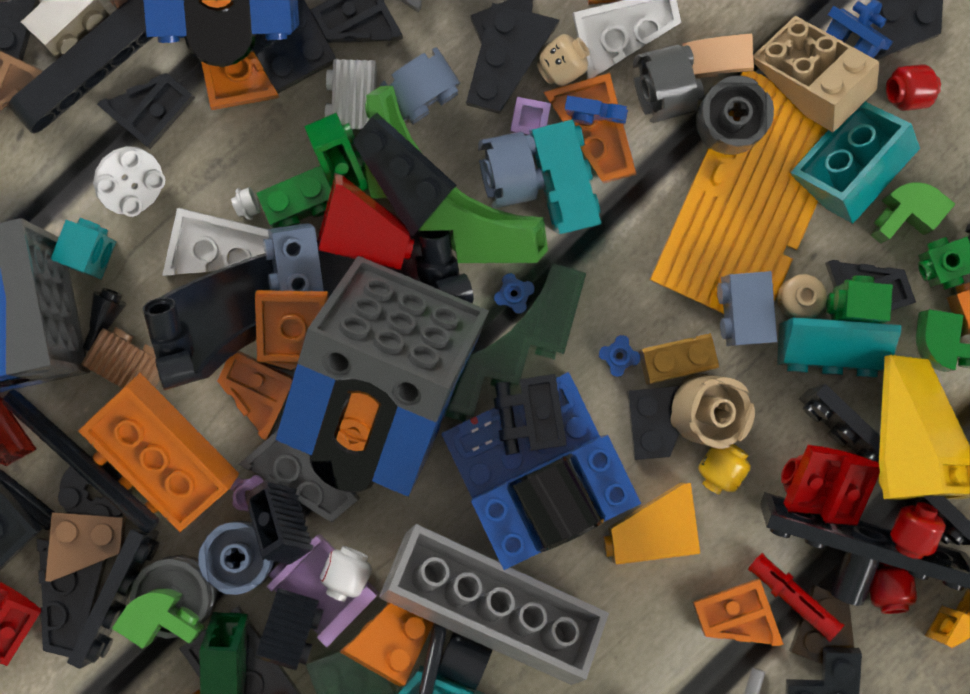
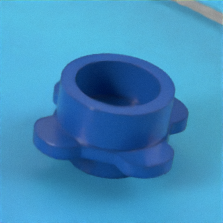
(504, 296)
(617, 365)

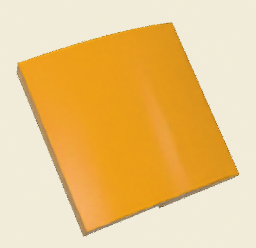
(950, 625)

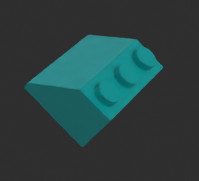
(857, 161)
(836, 346)

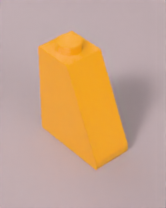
(656, 530)

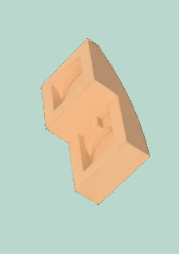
(722, 55)

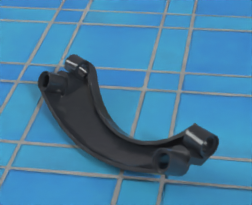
(215, 315)

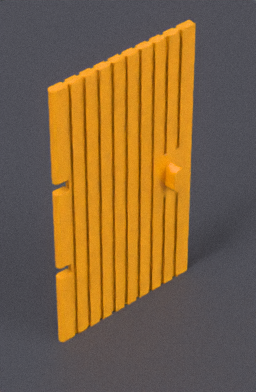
(742, 209)

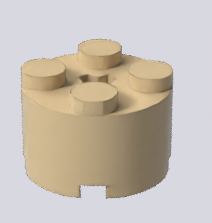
(712, 410)

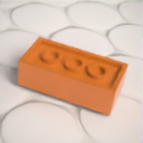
(158, 453)

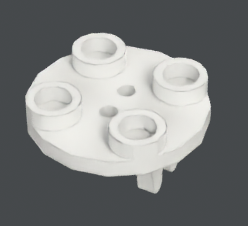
(139, 169)

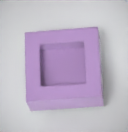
(529, 115)

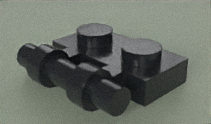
(541, 411)

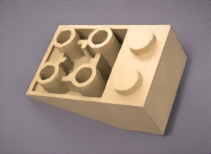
(818, 72)

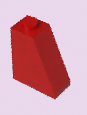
(362, 227)

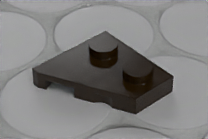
(809, 641)

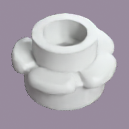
(246, 203)

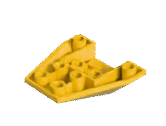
(919, 435)

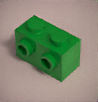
(334, 151)
(296, 198)
(860, 301)

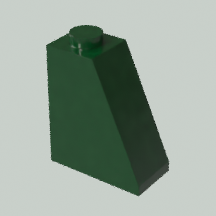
(224, 654)

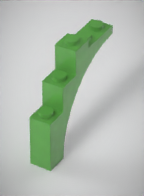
(478, 230)

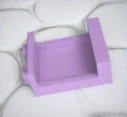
(304, 579)

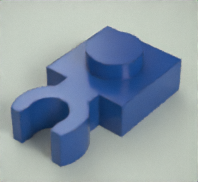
(587, 110)

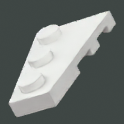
(622, 28)
(210, 243)

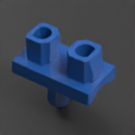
(870, 39)

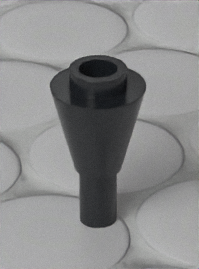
(104, 311)

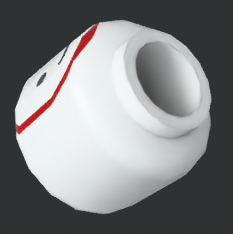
(345, 573)

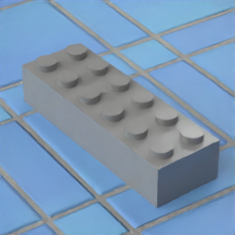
(494, 605)

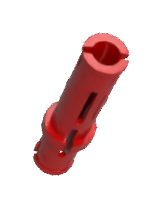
(784, 587)

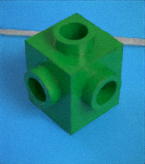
(945, 262)

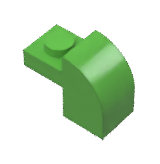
(915, 203)
(155, 609)

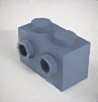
(293, 258)
(747, 308)

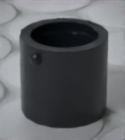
(464, 661)

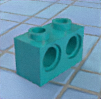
(84, 247)

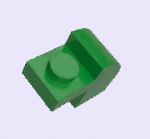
(939, 340)

